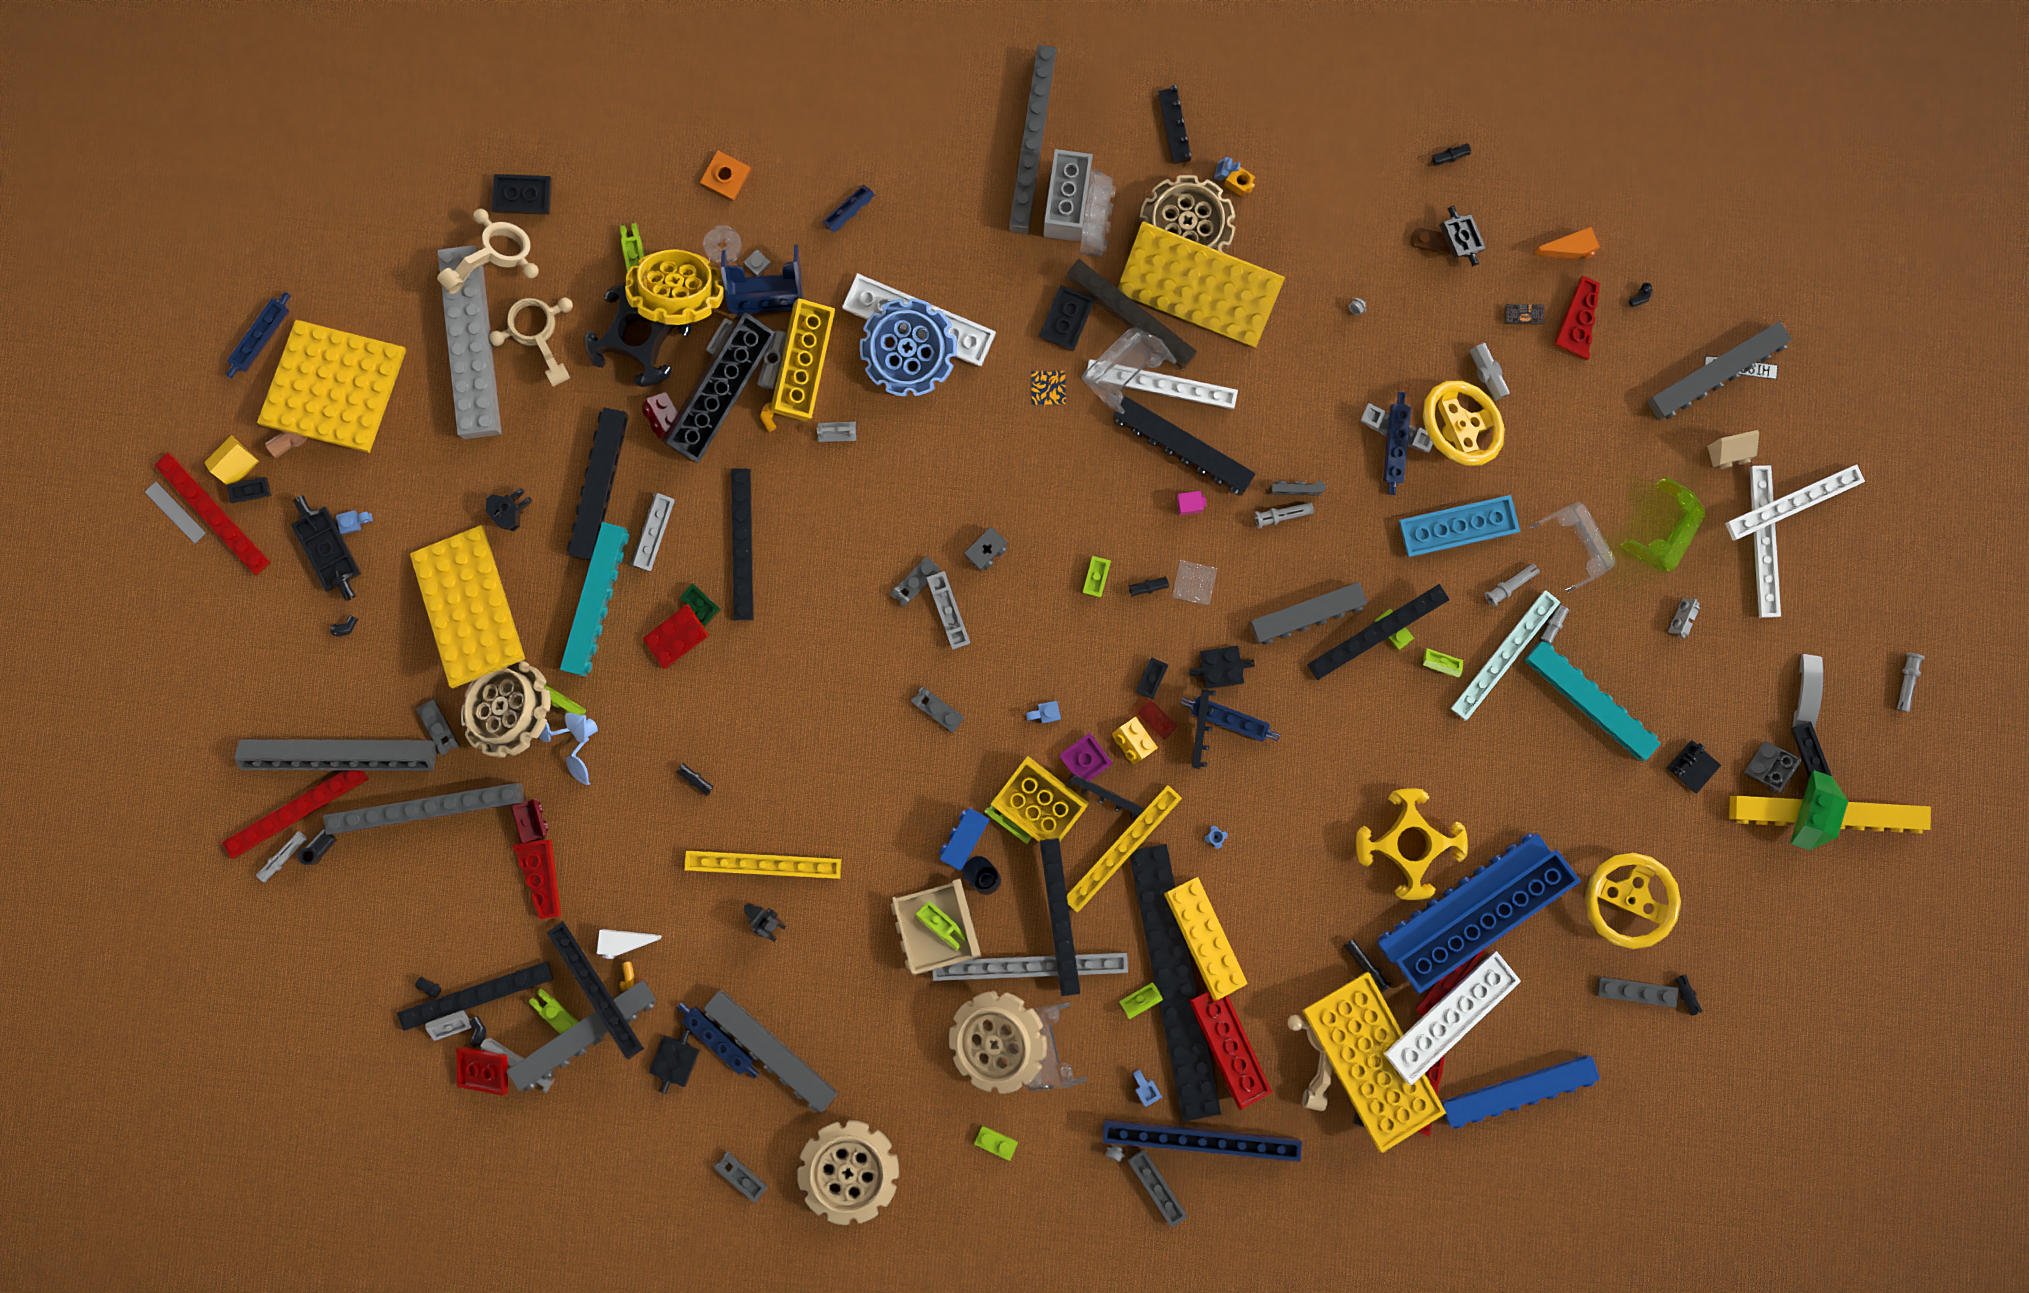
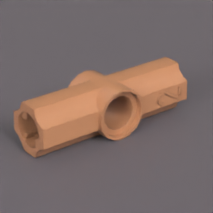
(284, 442)

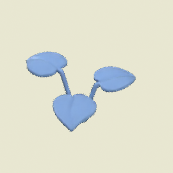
(581, 730)

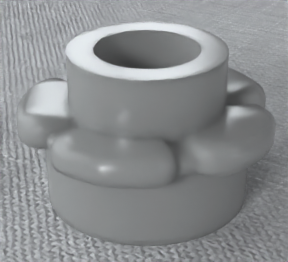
(1357, 306)
(1114, 1153)

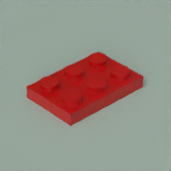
(676, 637)
(482, 1071)

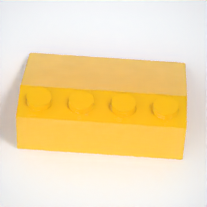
(1039, 802)

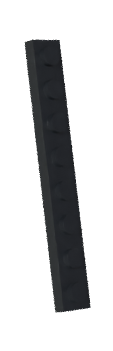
(742, 544)
(1378, 632)
(1060, 917)
(595, 990)
(475, 995)

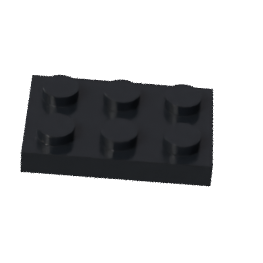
(521, 194)
(1067, 318)

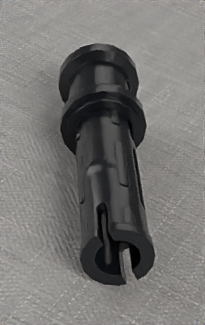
(1375, 973)

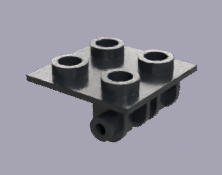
(1694, 766)

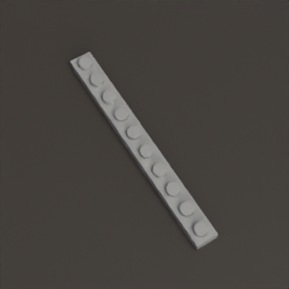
(1030, 967)

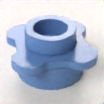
(1216, 842)

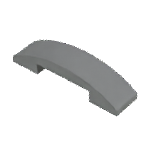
(1379, 421)
(948, 610)
(1810, 690)

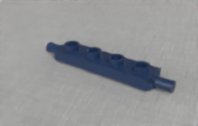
(258, 335)
(1397, 443)
(1233, 720)
(717, 1040)

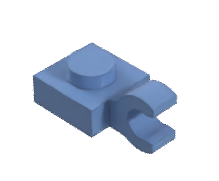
(1225, 167)
(351, 521)
(1047, 712)
(1147, 1090)

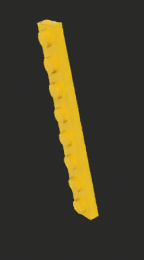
(1123, 848)
(763, 864)

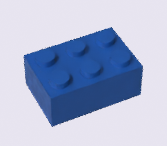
(963, 838)

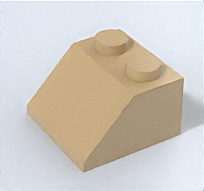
(1734, 449)

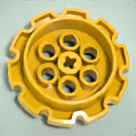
(674, 287)

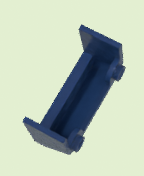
(762, 292)

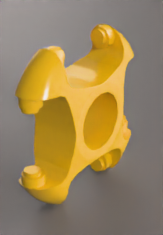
(1434, 844)

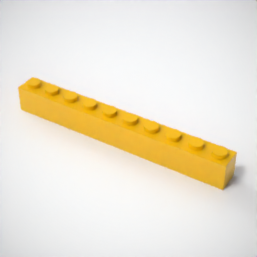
(1856, 814)

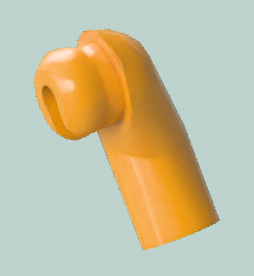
(766, 417)
(628, 975)

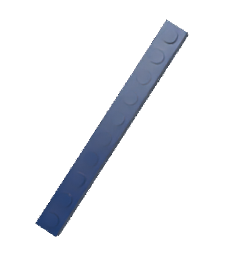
(1462, 897)

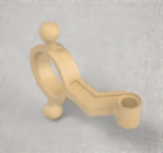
(455, 279)
(556, 373)
(1315, 1096)

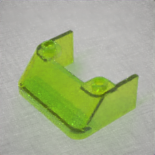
(1668, 554)

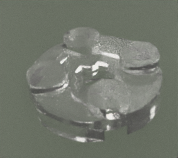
(715, 237)

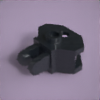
(508, 509)
(763, 921)

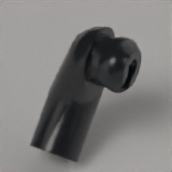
(1643, 295)
(344, 629)
(479, 1032)

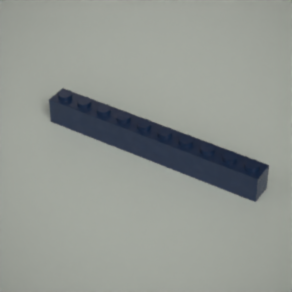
(1201, 1140)

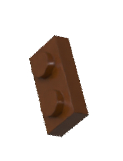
(1430, 241)

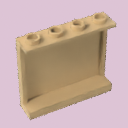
(921, 944)

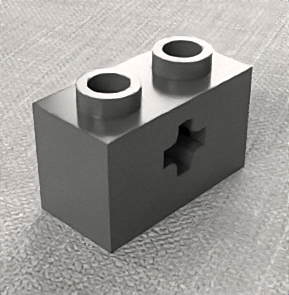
(988, 539)

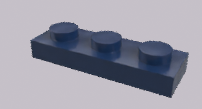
(848, 208)

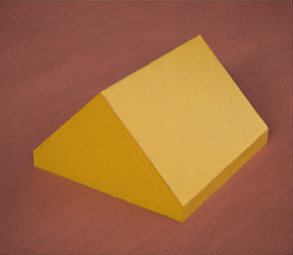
(231, 461)

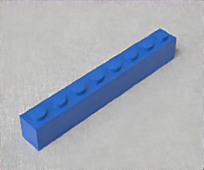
(1519, 1091)

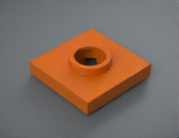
(730, 187)

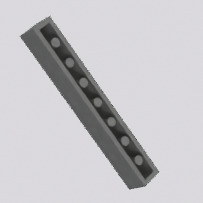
(1723, 368)
(577, 1039)
(771, 1051)

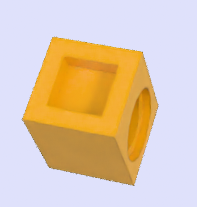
(1241, 190)

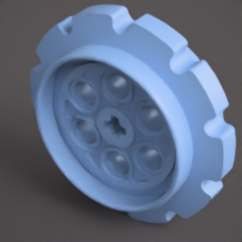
(916, 316)

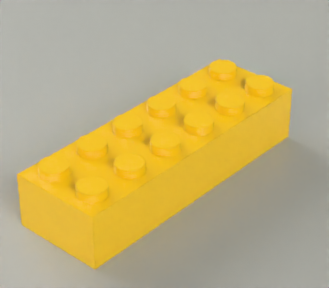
(802, 360)

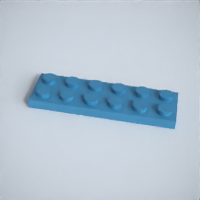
(1459, 526)

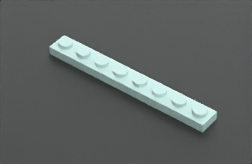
(1505, 655)

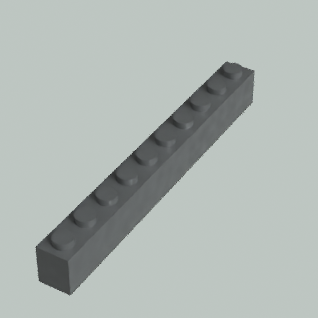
(1032, 139)
(336, 755)
(424, 809)

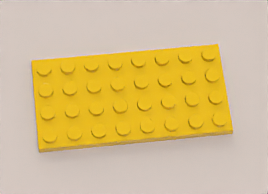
(1200, 284)
(467, 606)
(1355, 1034)

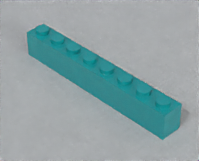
(594, 599)
(1592, 701)

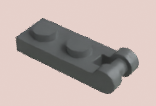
(1297, 488)
(915, 581)
(938, 710)
(438, 726)
(741, 1177)

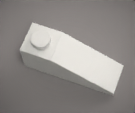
(618, 942)

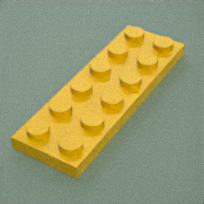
(1205, 938)

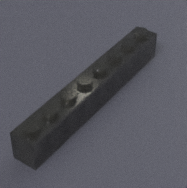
(1128, 311)

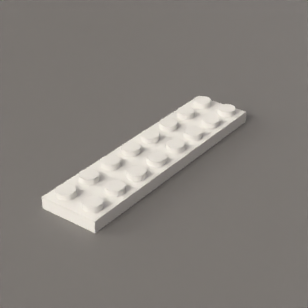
(869, 295)
(1452, 1017)

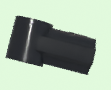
(318, 847)

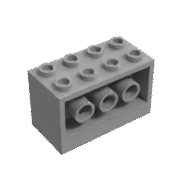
(1067, 195)

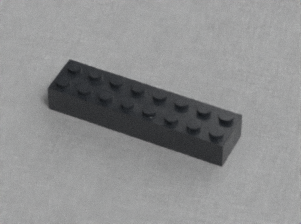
(718, 387)

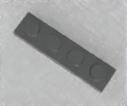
(1637, 991)
(1157, 1188)

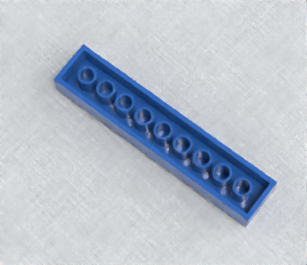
(1487, 921)

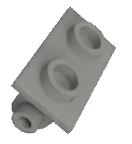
(836, 431)
(1686, 610)

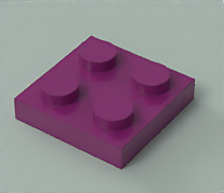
(1086, 758)

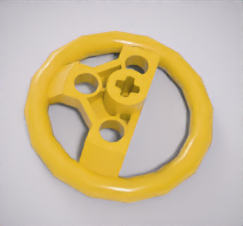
(1458, 424)
(1644, 869)

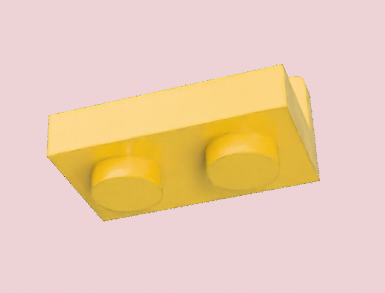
(1134, 740)

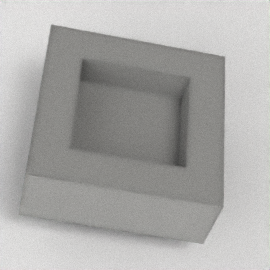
(757, 263)

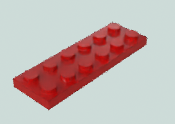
(1231, 1049)

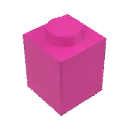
(1191, 503)

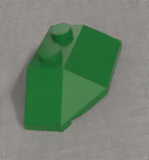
(1819, 813)

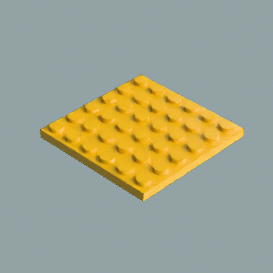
(332, 386)

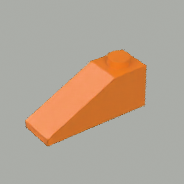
(1572, 246)

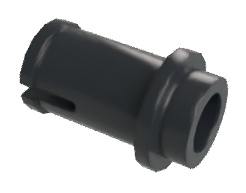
(428, 987)

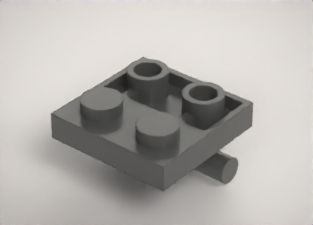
(1772, 766)

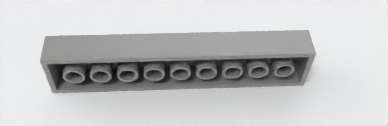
(470, 350)

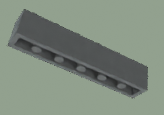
(1308, 613)

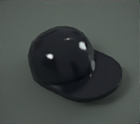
(982, 875)

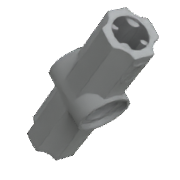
(770, 370)
(1489, 372)

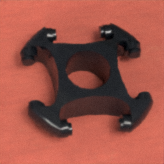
(614, 342)

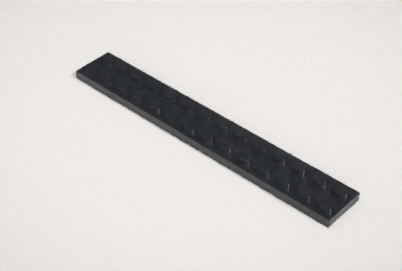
(1175, 984)

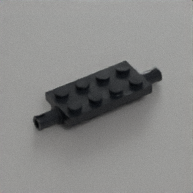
(325, 548)

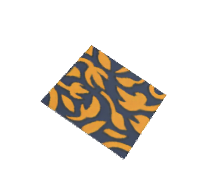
(1048, 387)

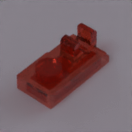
(1157, 719)

